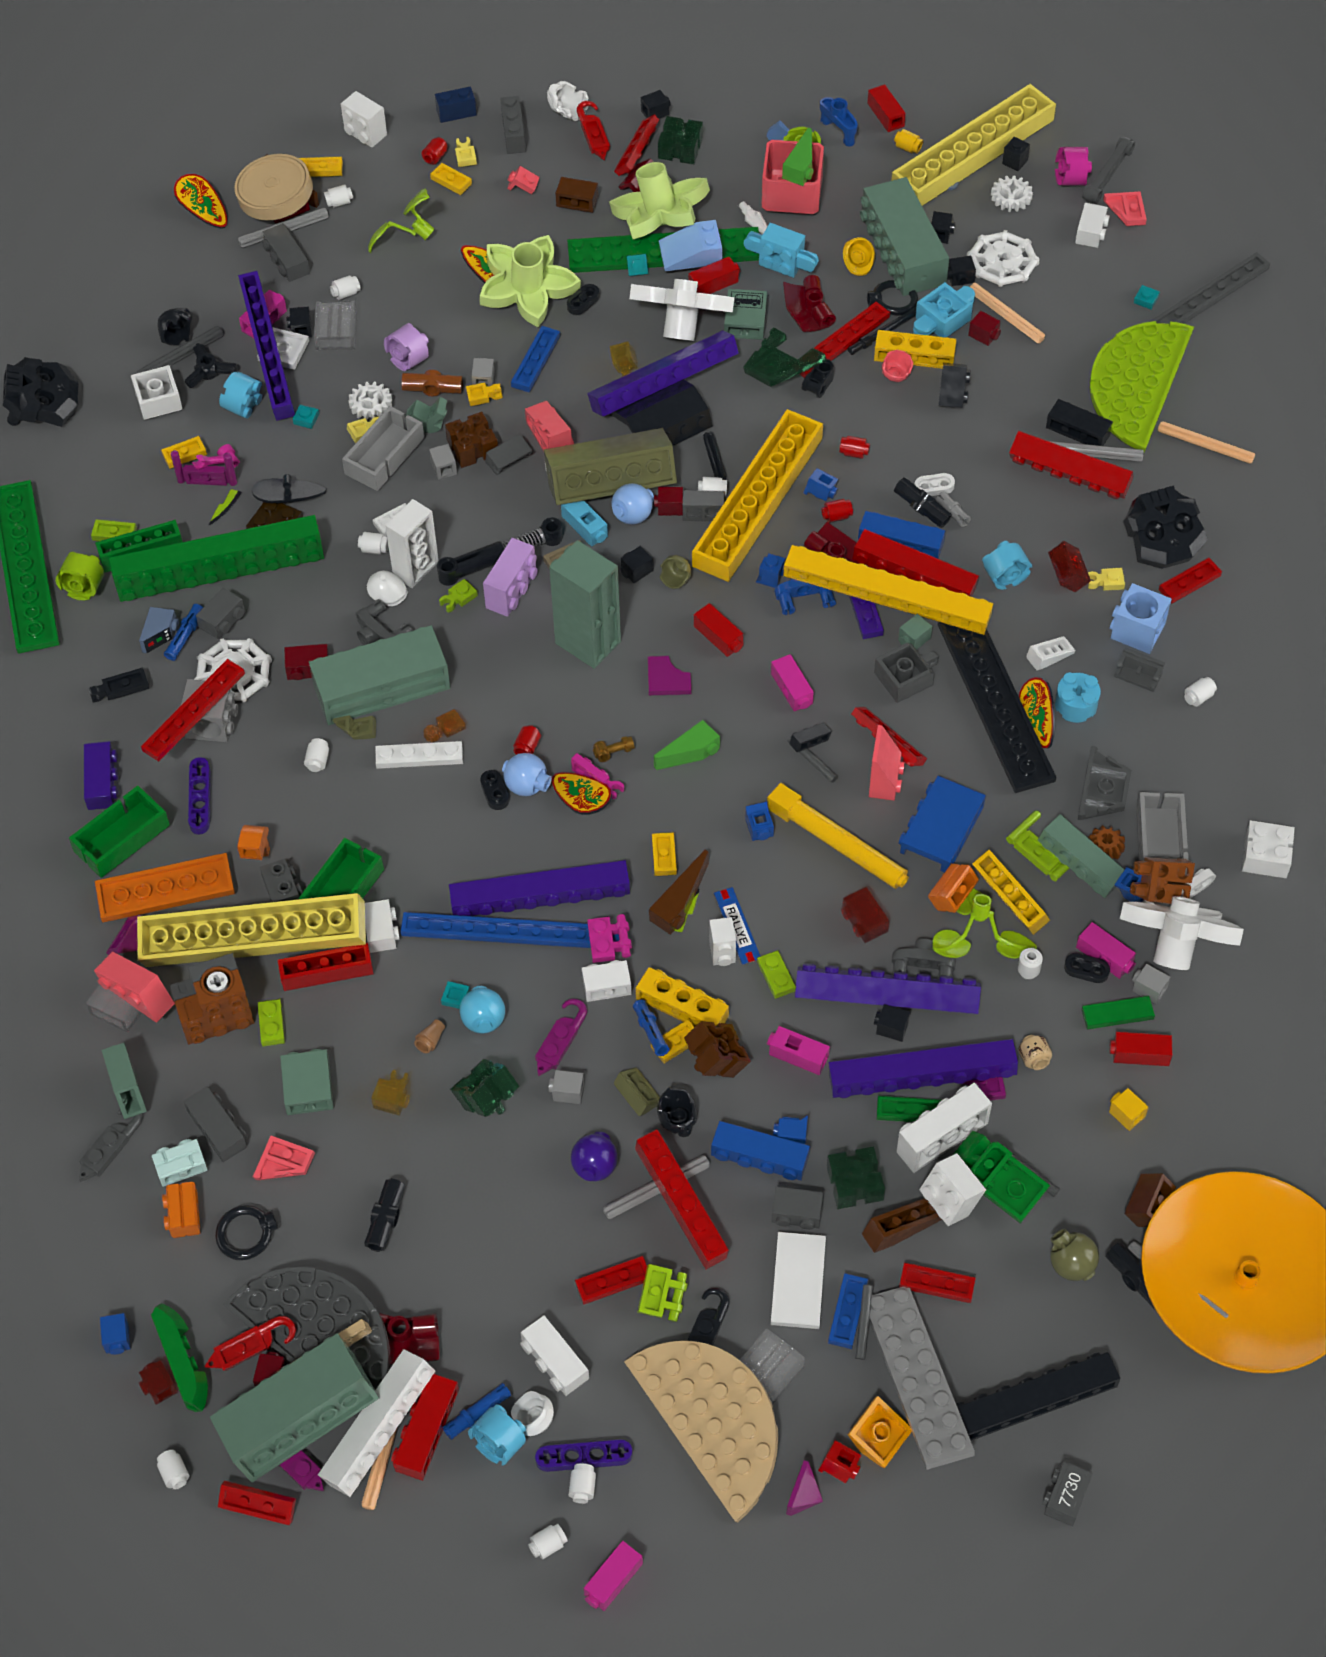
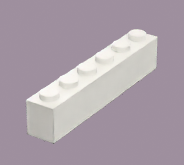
(376, 1423)

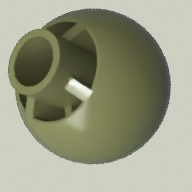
(1074, 1255)

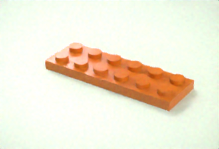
(164, 887)

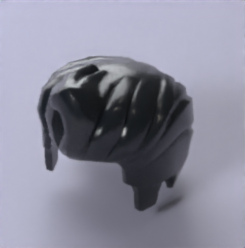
(174, 326)
(677, 1111)

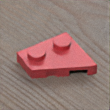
(1127, 207)
(283, 1160)

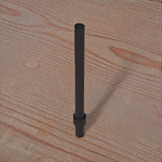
(867, 340)

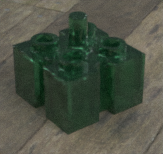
(680, 140)
(485, 1088)
(855, 1177)

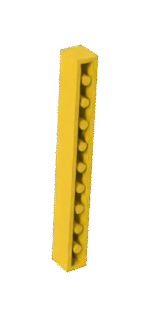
(888, 589)

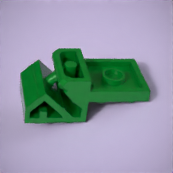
(1005, 1178)

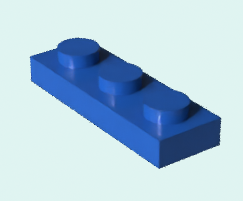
(847, 1311)

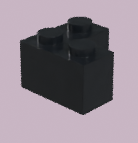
(953, 385)

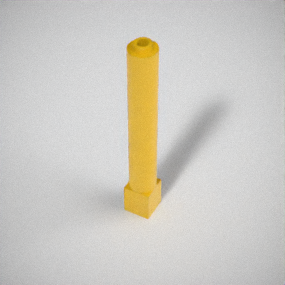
(789, 807)

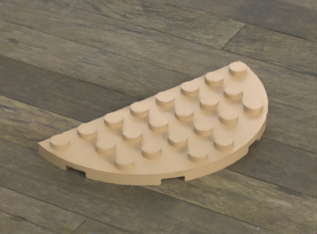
(715, 1414)

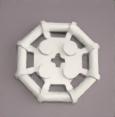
(996, 270)
(240, 658)

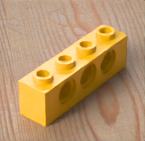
(923, 349)
(1011, 892)
(669, 1002)

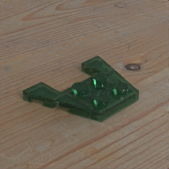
(776, 366)

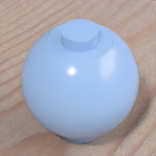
(632, 503)
(526, 774)

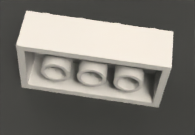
(412, 542)
(943, 1127)

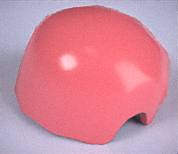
(897, 365)

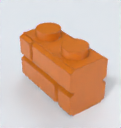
(953, 888)
(182, 1209)

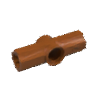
(432, 383)

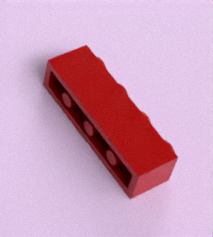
(325, 967)
(425, 1427)

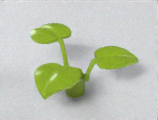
(419, 226)
(952, 945)

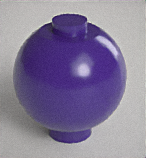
(594, 1157)

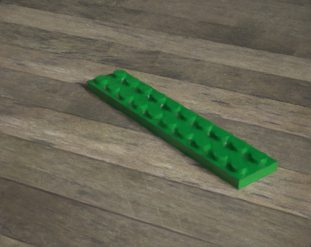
(611, 251)
(25, 570)

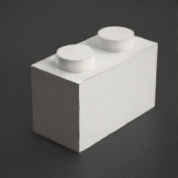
(1091, 225)
(379, 926)
(722, 941)
(606, 980)

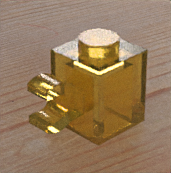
(623, 358)
(391, 1095)

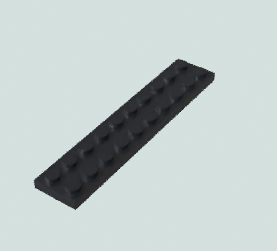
(999, 708)

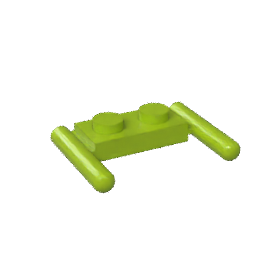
(1032, 849)

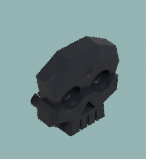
(26, 391)
(1170, 544)

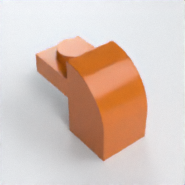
(253, 842)

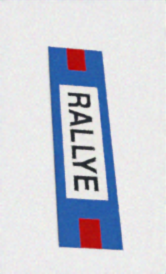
(730, 907)

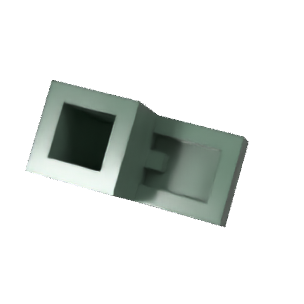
(430, 416)

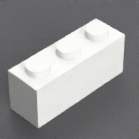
(554, 1356)

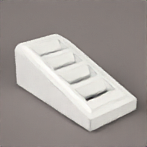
(1041, 660)

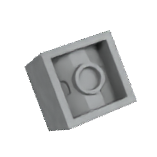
(217, 722)

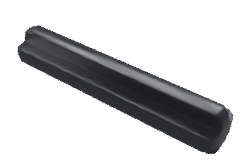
(714, 455)

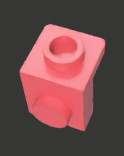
(523, 179)

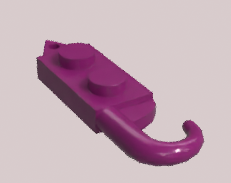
(560, 1038)
(303, 1471)

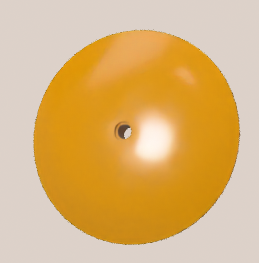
(1204, 1245)

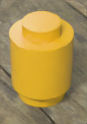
(908, 141)

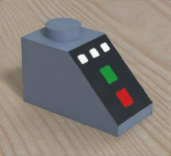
(158, 628)

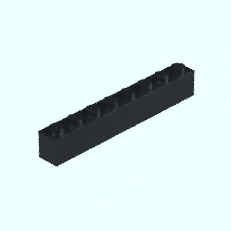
(1039, 1395)

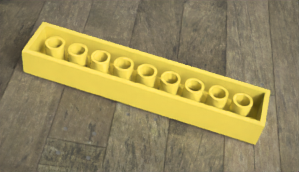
(976, 143)
(251, 930)

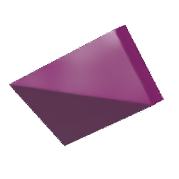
(126, 939)
(805, 1492)

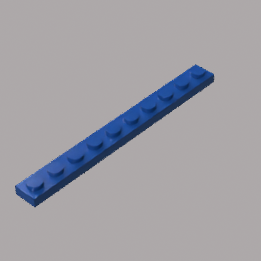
(496, 930)

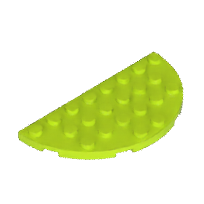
(1135, 377)

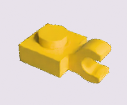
(480, 393)

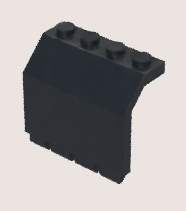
(674, 408)

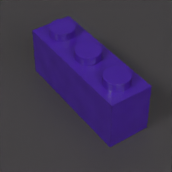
(99, 775)

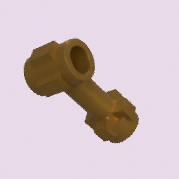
(603, 752)

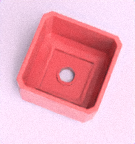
(784, 195)

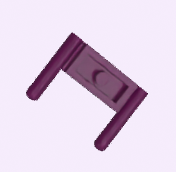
(207, 475)

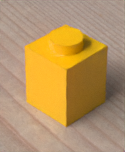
(1128, 1108)

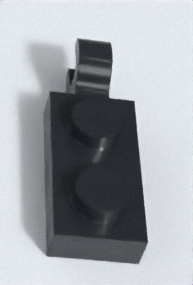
(120, 685)

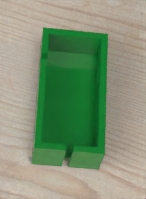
(118, 834)
(346, 872)

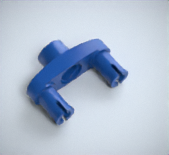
(836, 111)
(794, 588)

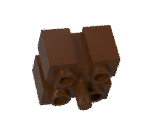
(470, 439)
(716, 1049)

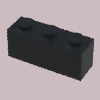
(1078, 424)

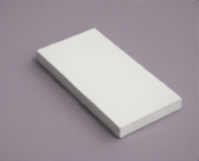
(798, 1280)

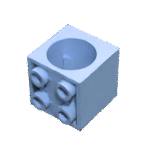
(1152, 613)

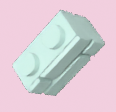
(179, 1162)

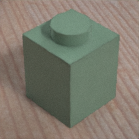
(915, 631)

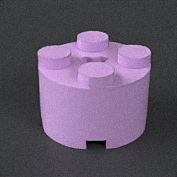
(406, 347)

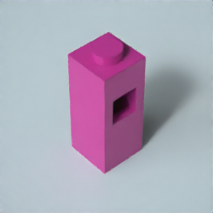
(276, 308)
(792, 682)
(1101, 945)
(798, 1050)
(612, 1576)

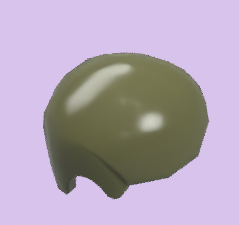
(675, 571)

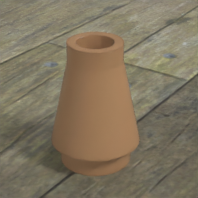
(428, 1038)

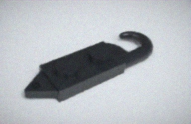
(710, 1321)

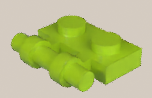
(655, 1291)

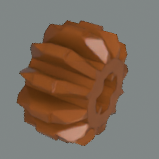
(1109, 841)

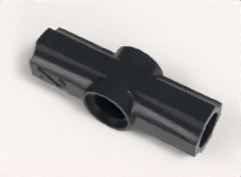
(922, 502)
(385, 1215)
(1130, 1269)

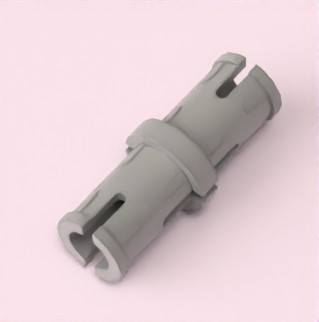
(954, 508)

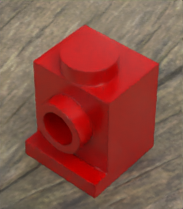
(841, 1462)

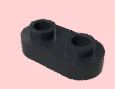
(580, 302)
(493, 788)
(1087, 967)

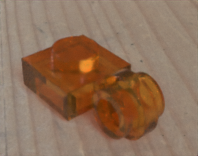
(448, 723)

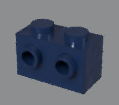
(455, 104)

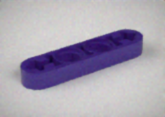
(199, 795)
(583, 1451)

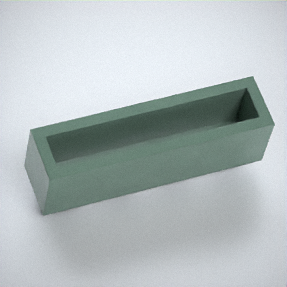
(1081, 855)

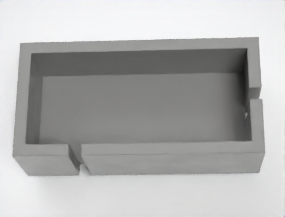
(383, 448)
(1162, 829)

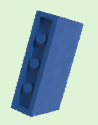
(942, 822)

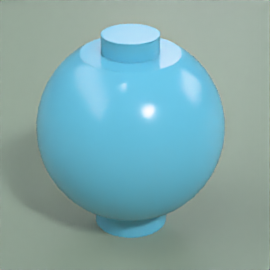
(482, 1010)

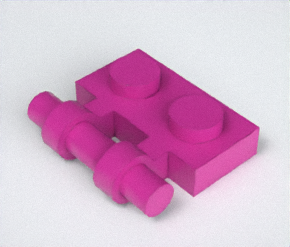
(601, 938)

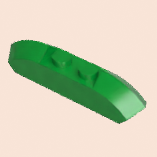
(191, 1383)

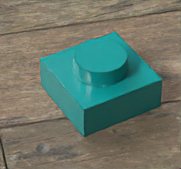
(637, 264)
(1146, 297)
(305, 416)
(454, 994)

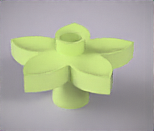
(659, 201)
(526, 278)

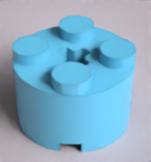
(241, 394)
(1007, 565)
(1077, 696)
(498, 1435)

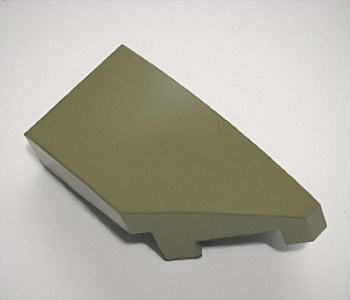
(358, 728)

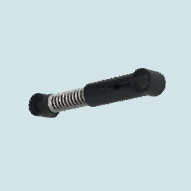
(452, 569)

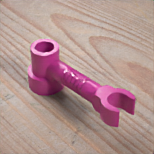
(204, 461)

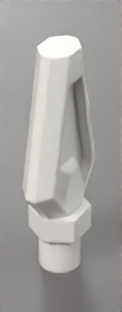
(753, 217)

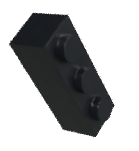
(810, 737)

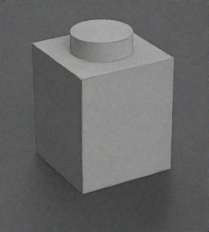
(483, 371)
(443, 461)
(1150, 983)
(567, 1087)

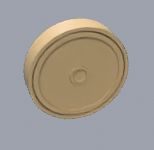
(273, 187)

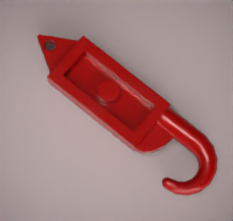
(593, 130)
(249, 1344)

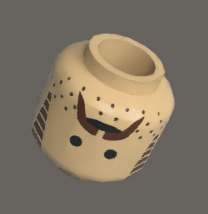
(1035, 1052)

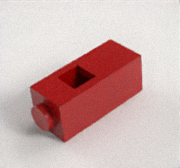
(886, 108)
(715, 276)
(718, 630)
(1141, 1049)

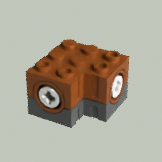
(212, 1000)

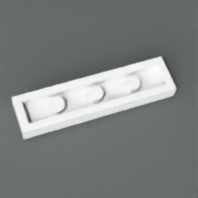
(419, 754)

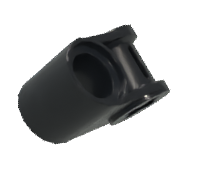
(819, 378)

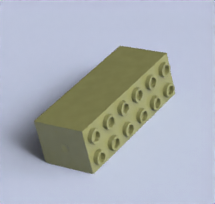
(606, 464)

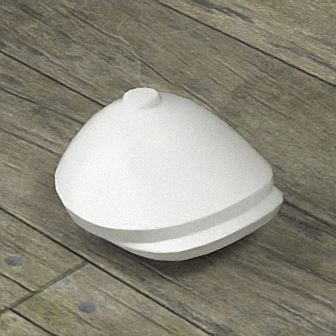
(387, 588)
(534, 1412)

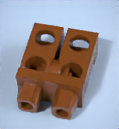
(1162, 879)

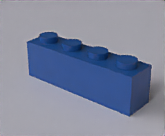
(911, 534)
(760, 1151)

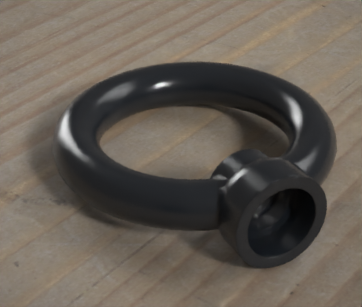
(875, 296)
(267, 1223)

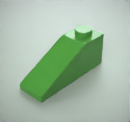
(799, 163)
(689, 747)

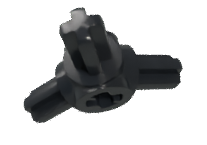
(207, 367)

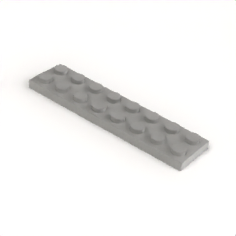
(919, 1378)

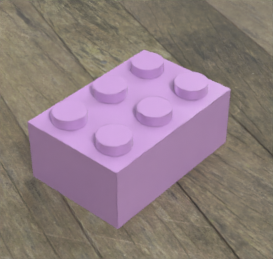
(510, 577)

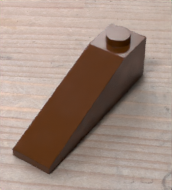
(672, 907)
(899, 1224)

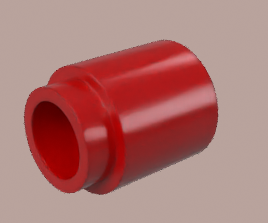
(434, 150)
(854, 447)
(837, 510)
(527, 740)

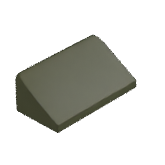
(636, 1091)

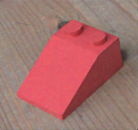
(885, 767)

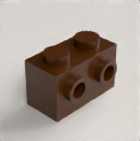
(578, 193)
(1147, 1197)

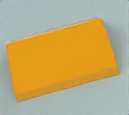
(879, 1432)

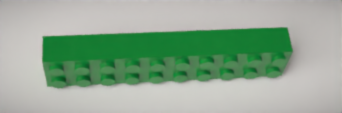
(216, 558)

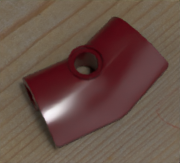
(807, 304)
(832, 542)
(419, 1337)

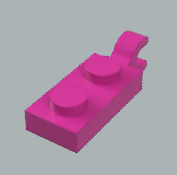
(585, 767)

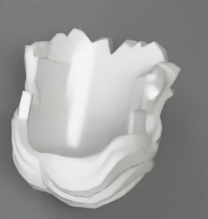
(565, 99)

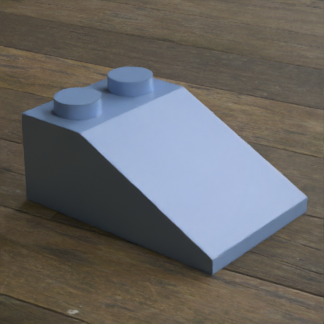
(691, 246)

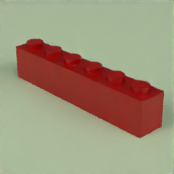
(1071, 465)
(915, 565)
(681, 1199)

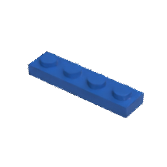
(535, 359)

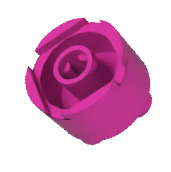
(1072, 166)

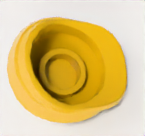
(858, 256)

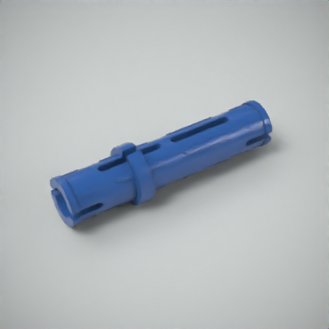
(188, 625)
(642, 1011)
(472, 1414)

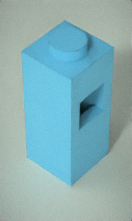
(585, 521)

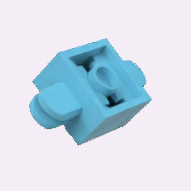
(781, 250)
(944, 311)

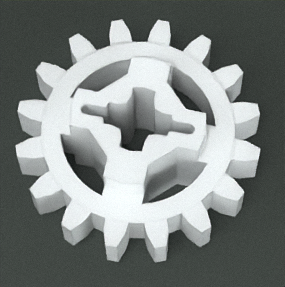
(1011, 193)
(369, 400)

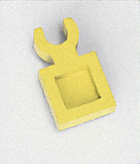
(465, 153)
(359, 428)
(1108, 578)

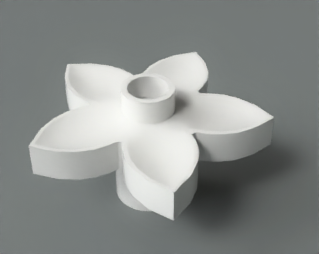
(681, 305)
(1179, 928)

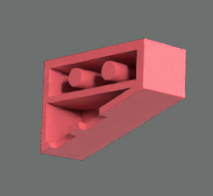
(548, 426)
(134, 985)

